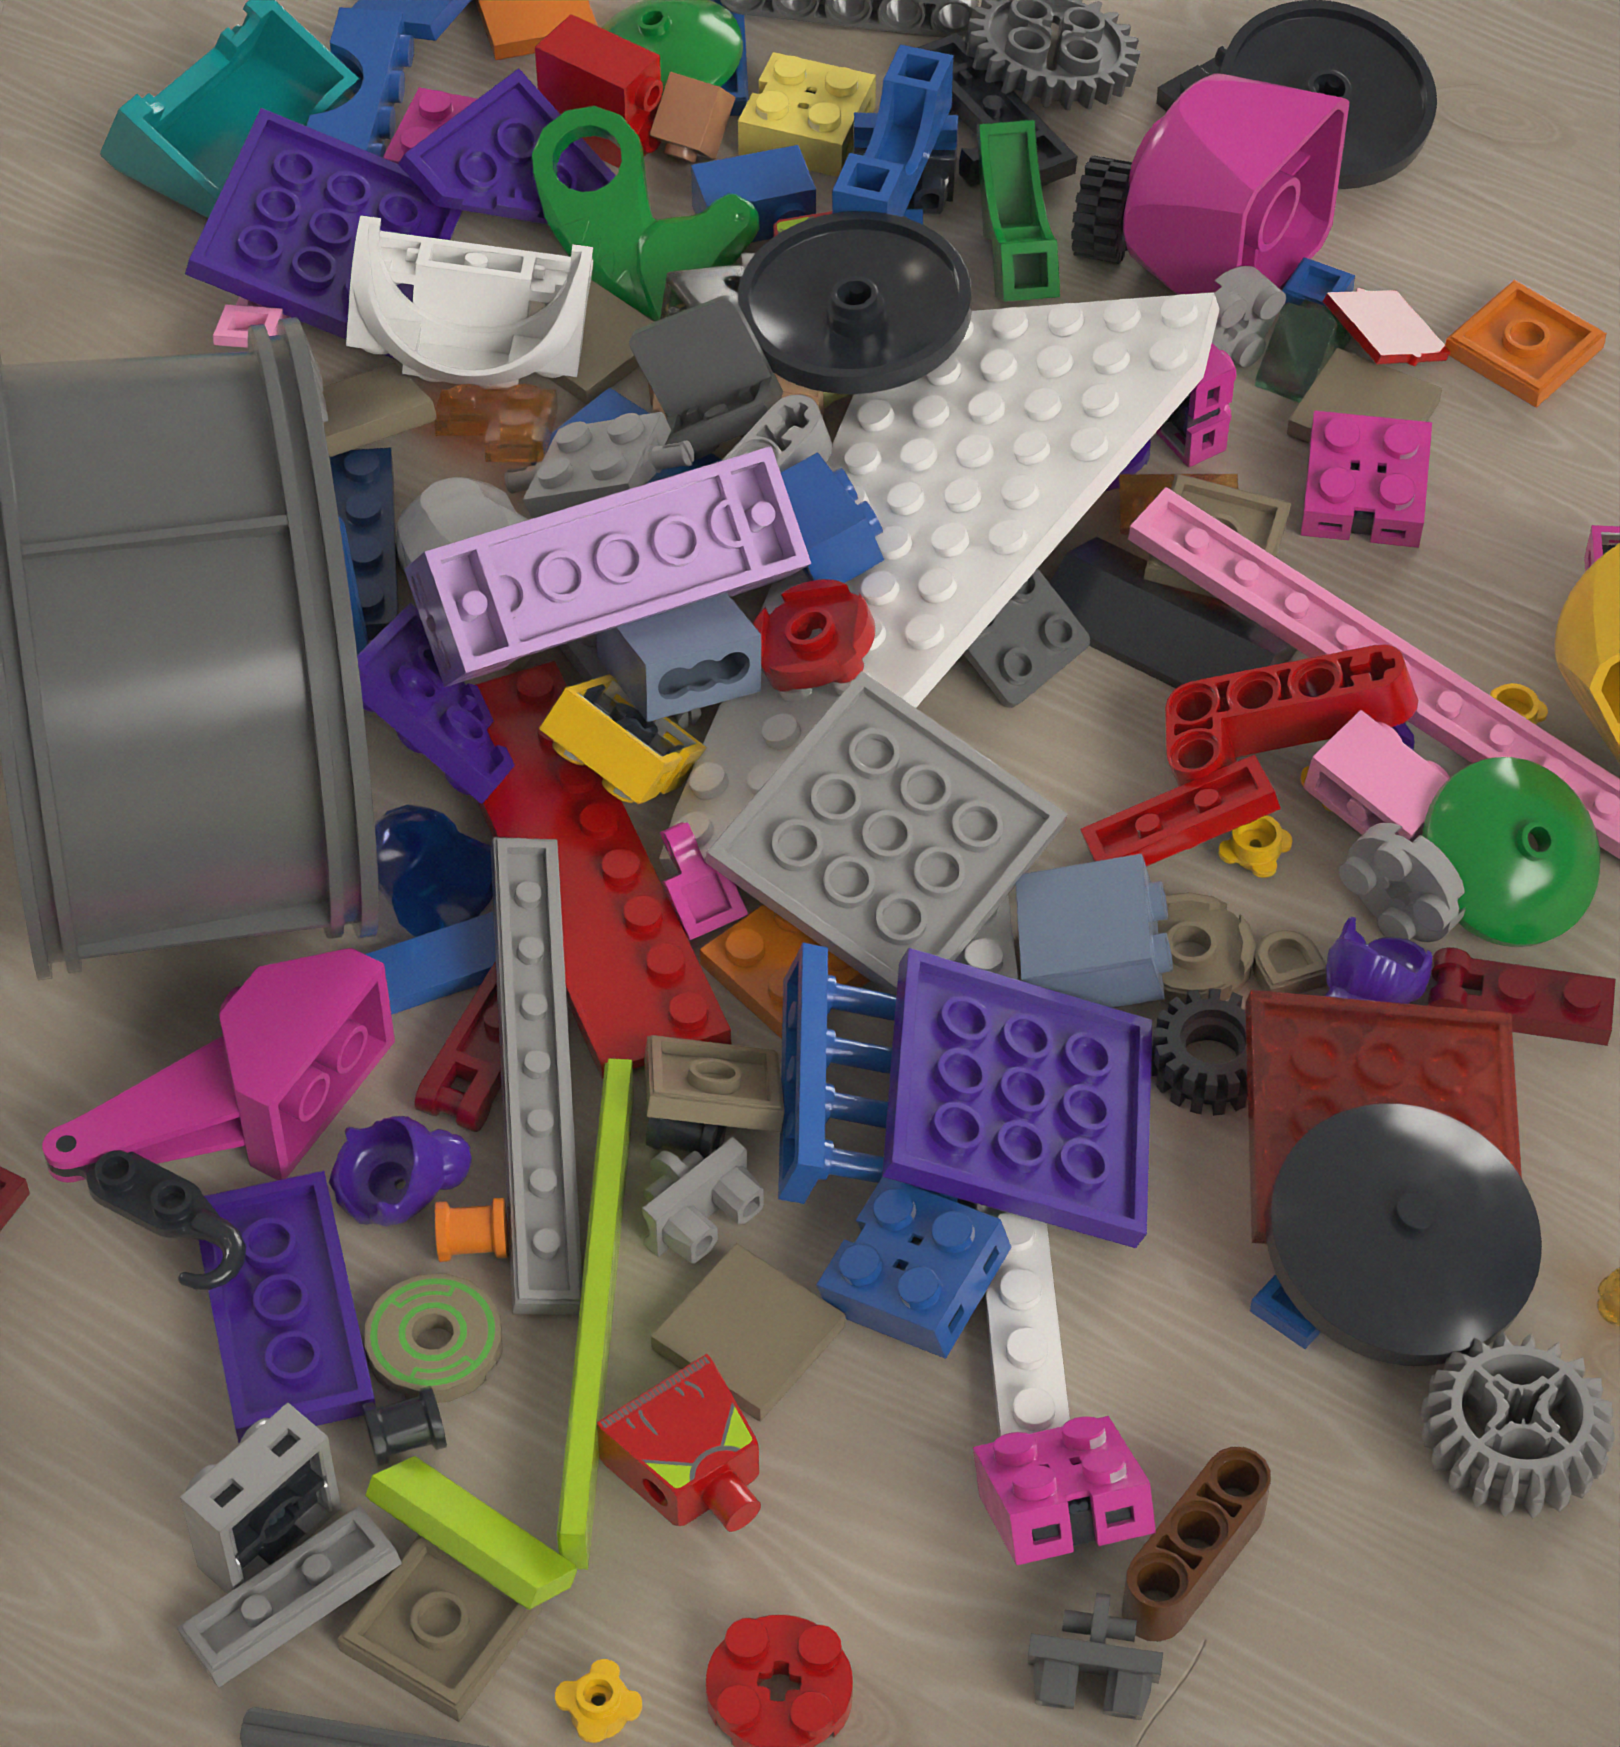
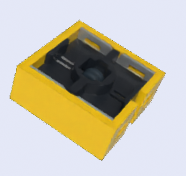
(605, 731)

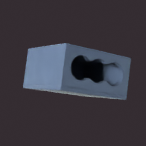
(684, 657)
(1094, 931)

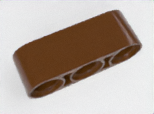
(1201, 1514)

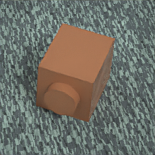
(691, 118)

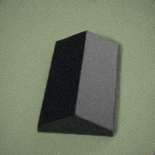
(1158, 626)

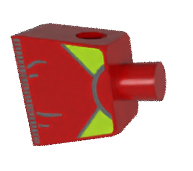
(685, 1448)

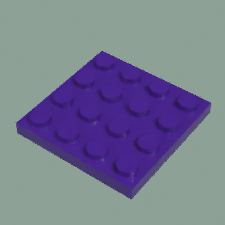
(293, 219)
(1019, 1099)

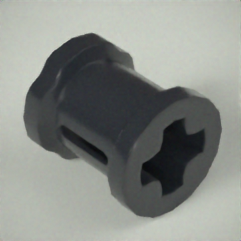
(685, 1135)
(404, 1425)

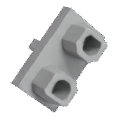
(694, 1190)

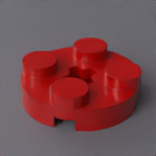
(826, 658)
(771, 1647)

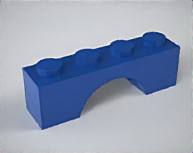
(376, 51)
(908, 123)

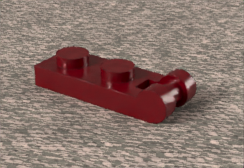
(1538, 998)
(472, 1055)

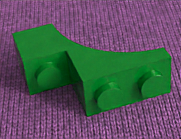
(1016, 213)

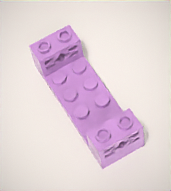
(606, 564)

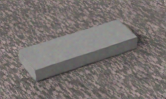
(289, 1596)

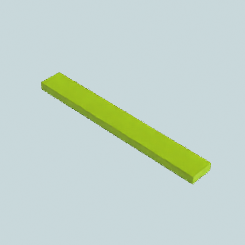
(596, 1314)

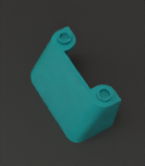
(197, 125)

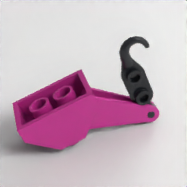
(285, 1067)

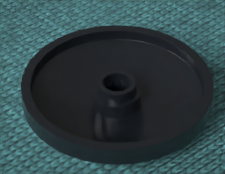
(1348, 56)
(856, 302)
(1402, 1234)

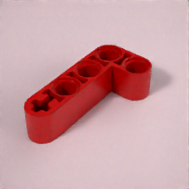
(1282, 707)

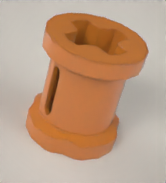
(471, 1229)

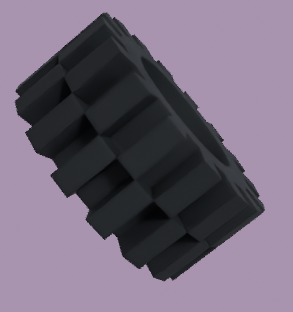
(1101, 210)
(1193, 1078)

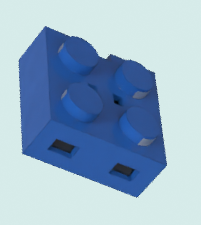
(915, 1266)

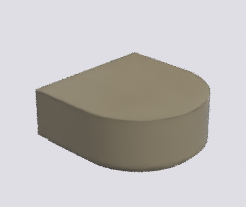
(1288, 963)

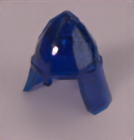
(430, 869)

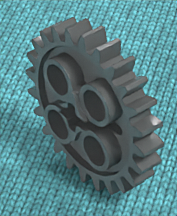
(1090, 57)

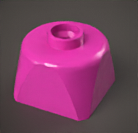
(1235, 182)

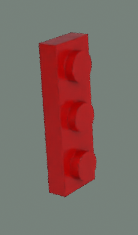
(1185, 815)

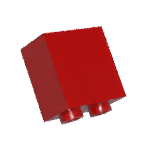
(593, 67)

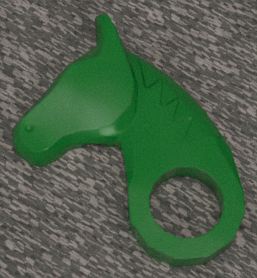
(628, 244)

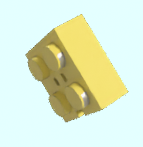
(806, 107)

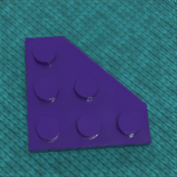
(485, 155)
(433, 720)

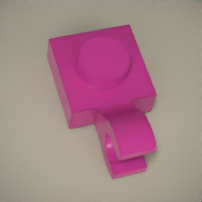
(699, 892)

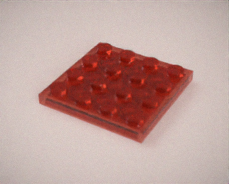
(1343, 1053)

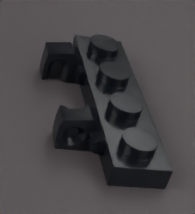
(985, 103)

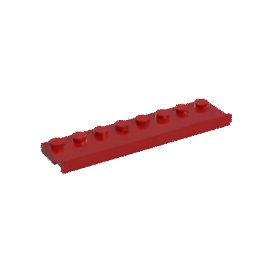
(622, 941)

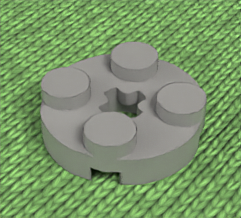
(1246, 313)
(1404, 884)

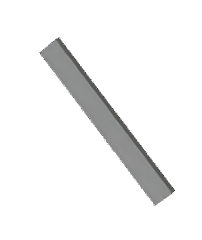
(535, 1078)

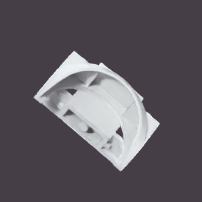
(467, 307)

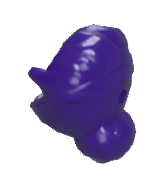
(1376, 971)
(391, 1153)

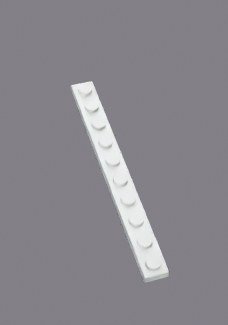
(1021, 1297)

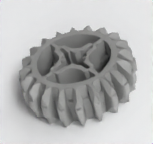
(1521, 1459)

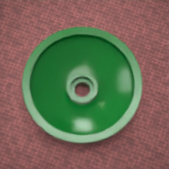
(689, 35)
(1483, 829)

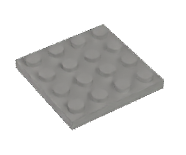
(885, 835)

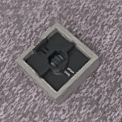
(260, 1498)

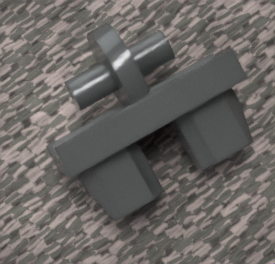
(1061, 1659)

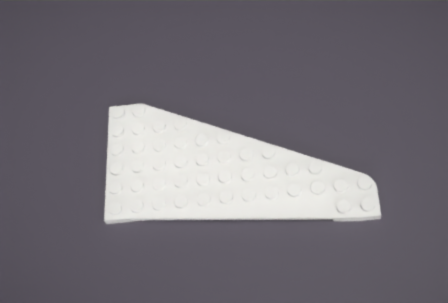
(972, 493)

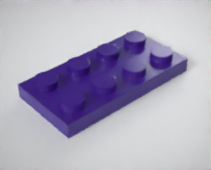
(290, 1311)

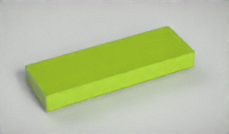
(471, 1532)

